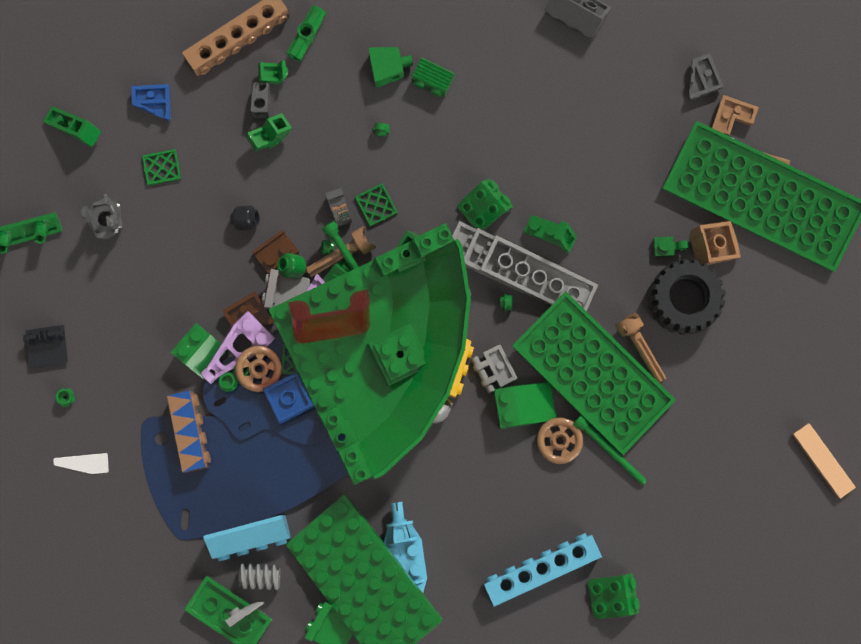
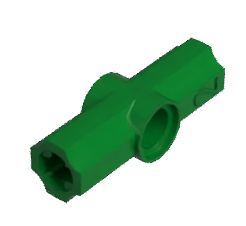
(311, 23)

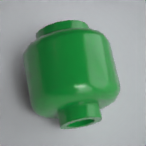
(291, 266)

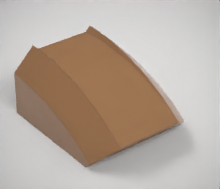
(714, 243)

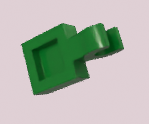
(666, 246)

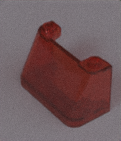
(333, 324)

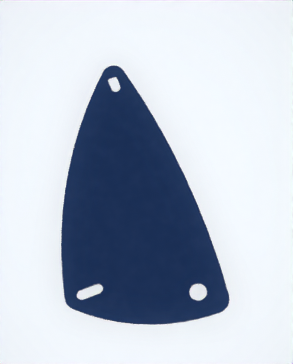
(243, 481)

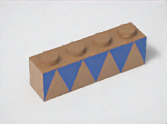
(188, 431)

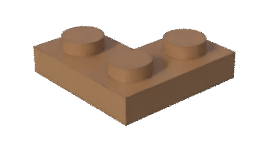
(733, 110)

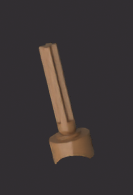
(359, 242)
(630, 326)

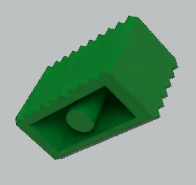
(432, 77)

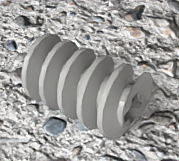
(260, 577)

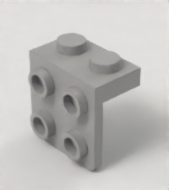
(282, 288)

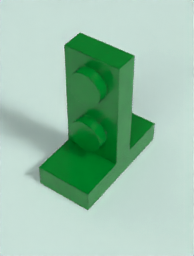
(555, 233)

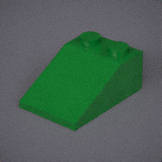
(524, 405)

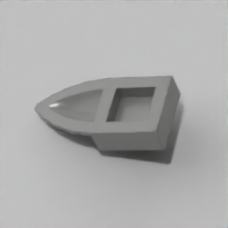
(236, 615)

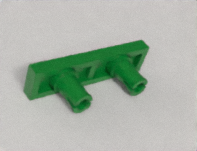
(33, 228)

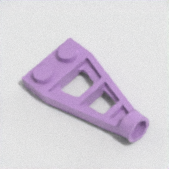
(252, 330)

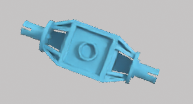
(405, 549)

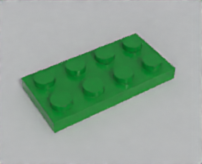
(214, 602)

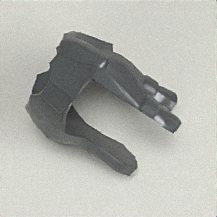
(114, 222)

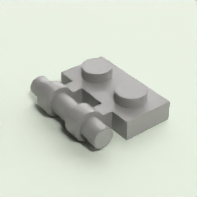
(499, 365)

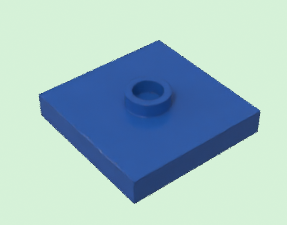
(288, 398)

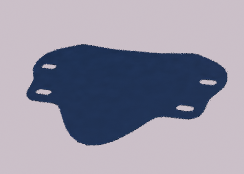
(253, 407)

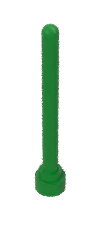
(331, 230)
(582, 424)

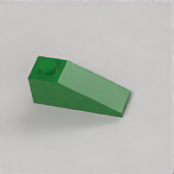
(72, 126)

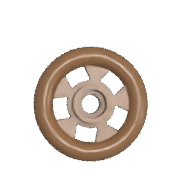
(260, 352)
(547, 451)

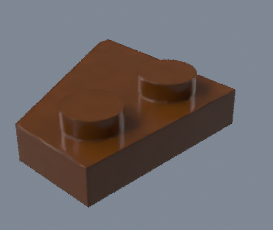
(249, 303)

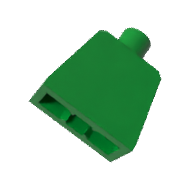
(388, 64)

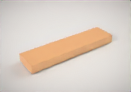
(823, 461)

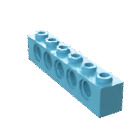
(589, 553)

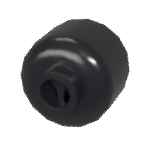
(245, 217)

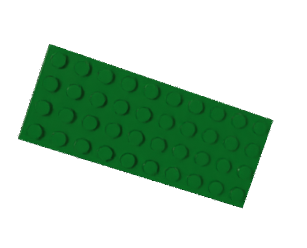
(765, 196)

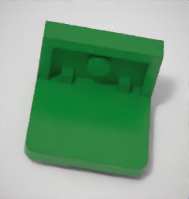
(484, 204)
(613, 596)
(328, 627)

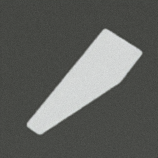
(85, 463)

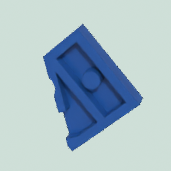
(153, 99)

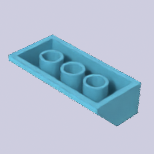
(248, 536)

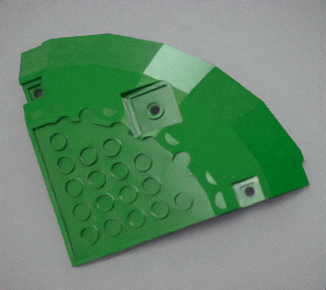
(358, 380)

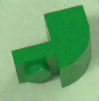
(271, 134)

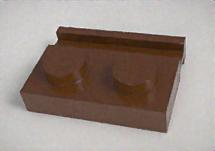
(273, 250)

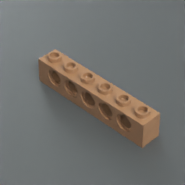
(225, 35)

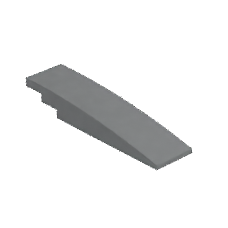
(520, 268)

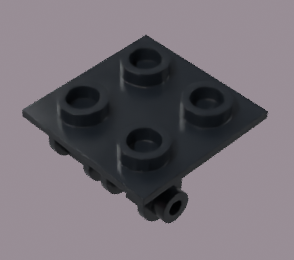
(46, 346)

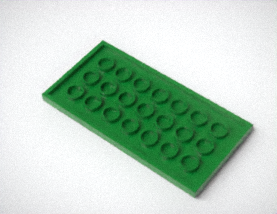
(593, 373)
(363, 578)

